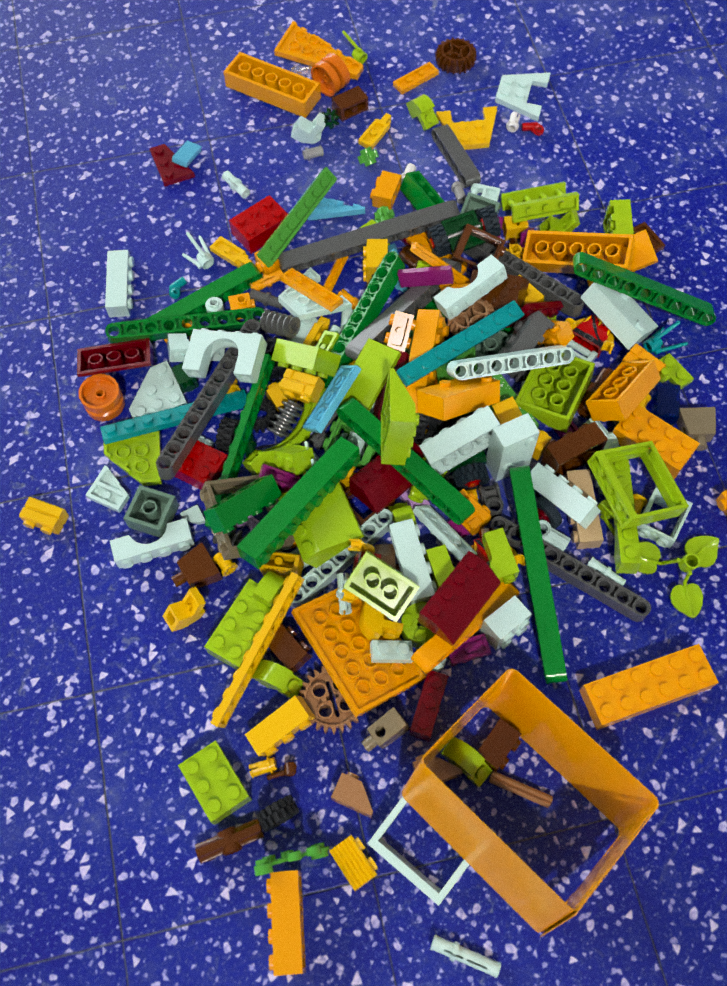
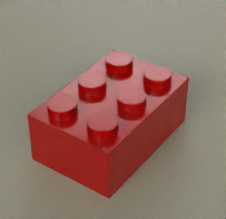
(257, 223)
(201, 465)

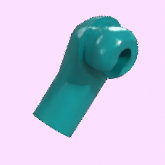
(174, 288)

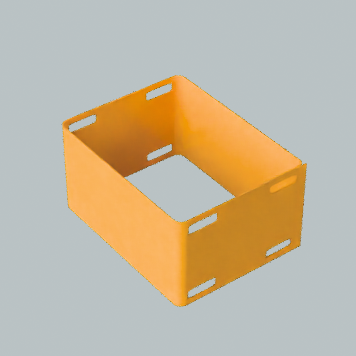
(570, 753)

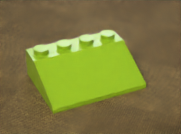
(556, 392)
(397, 422)
(327, 529)

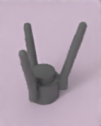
(317, 439)

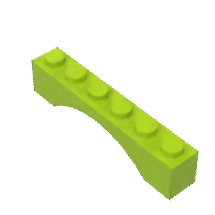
(297, 436)
(627, 547)

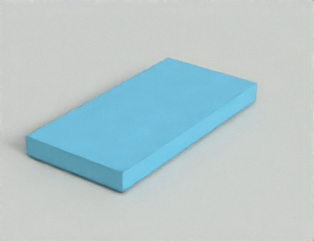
(331, 398)

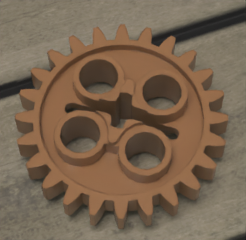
(316, 703)

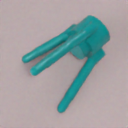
(655, 342)

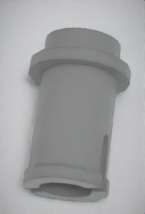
(312, 152)
(457, 189)

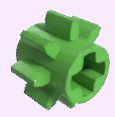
(368, 156)
(383, 213)

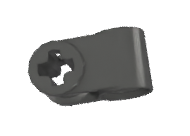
(491, 497)

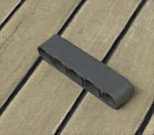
(455, 155)

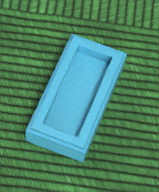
(186, 154)

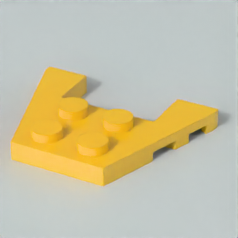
(471, 133)

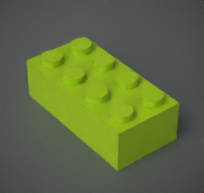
(238, 628)

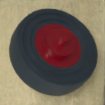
(548, 512)

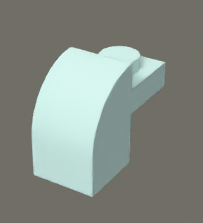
(308, 131)

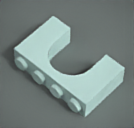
(207, 343)

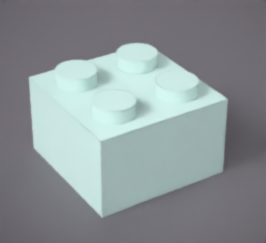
(505, 623)

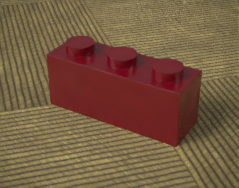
(428, 705)

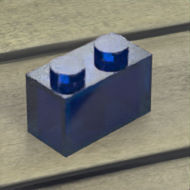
(666, 402)

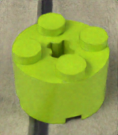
(410, 622)

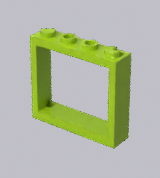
(615, 494)

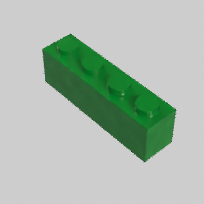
(419, 191)
(242, 504)

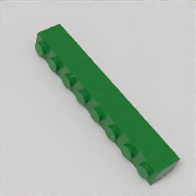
(299, 503)

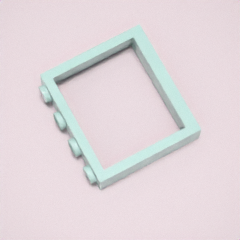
(405, 867)

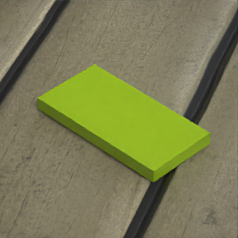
(375, 364)

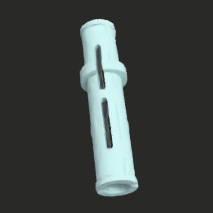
(466, 956)

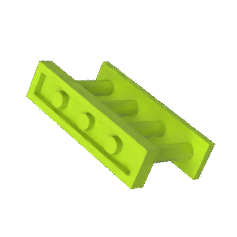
(539, 202)

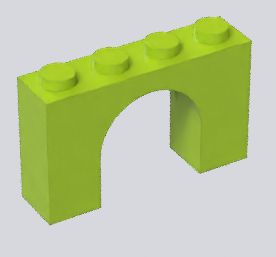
(498, 552)

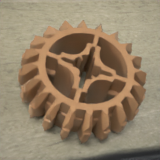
(470, 316)

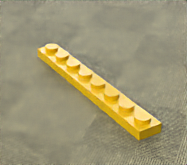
(253, 657)

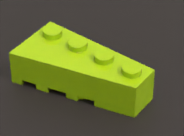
(618, 217)

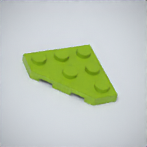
(137, 457)

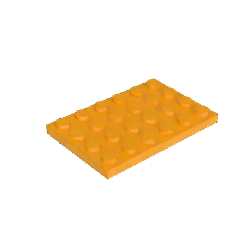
(348, 656)

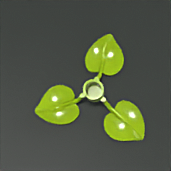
(701, 553)

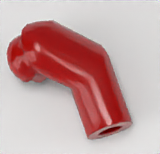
(534, 127)

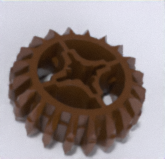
(455, 55)

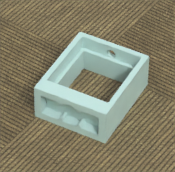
(660, 538)

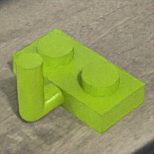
(674, 372)

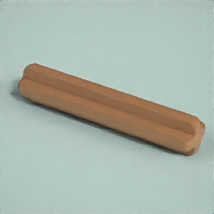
(521, 789)

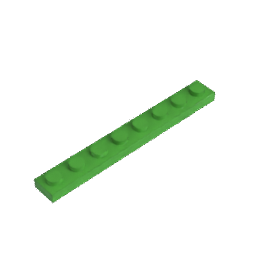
(296, 217)

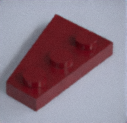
(168, 170)
(548, 309)

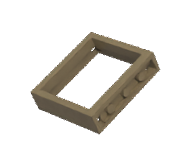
(228, 486)

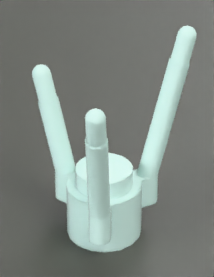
(204, 259)

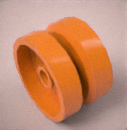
(331, 74)
(101, 397)

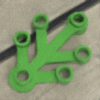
(265, 865)

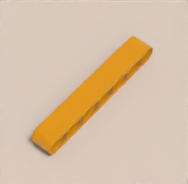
(437, 649)

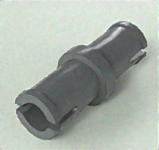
(265, 298)

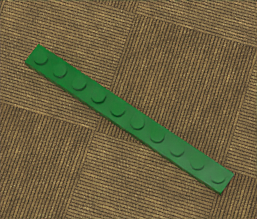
(244, 429)

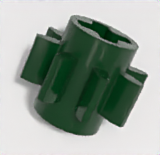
(334, 117)

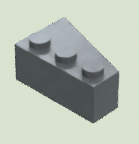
(527, 335)

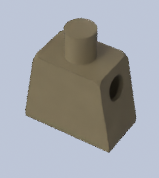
(698, 424)
(394, 726)

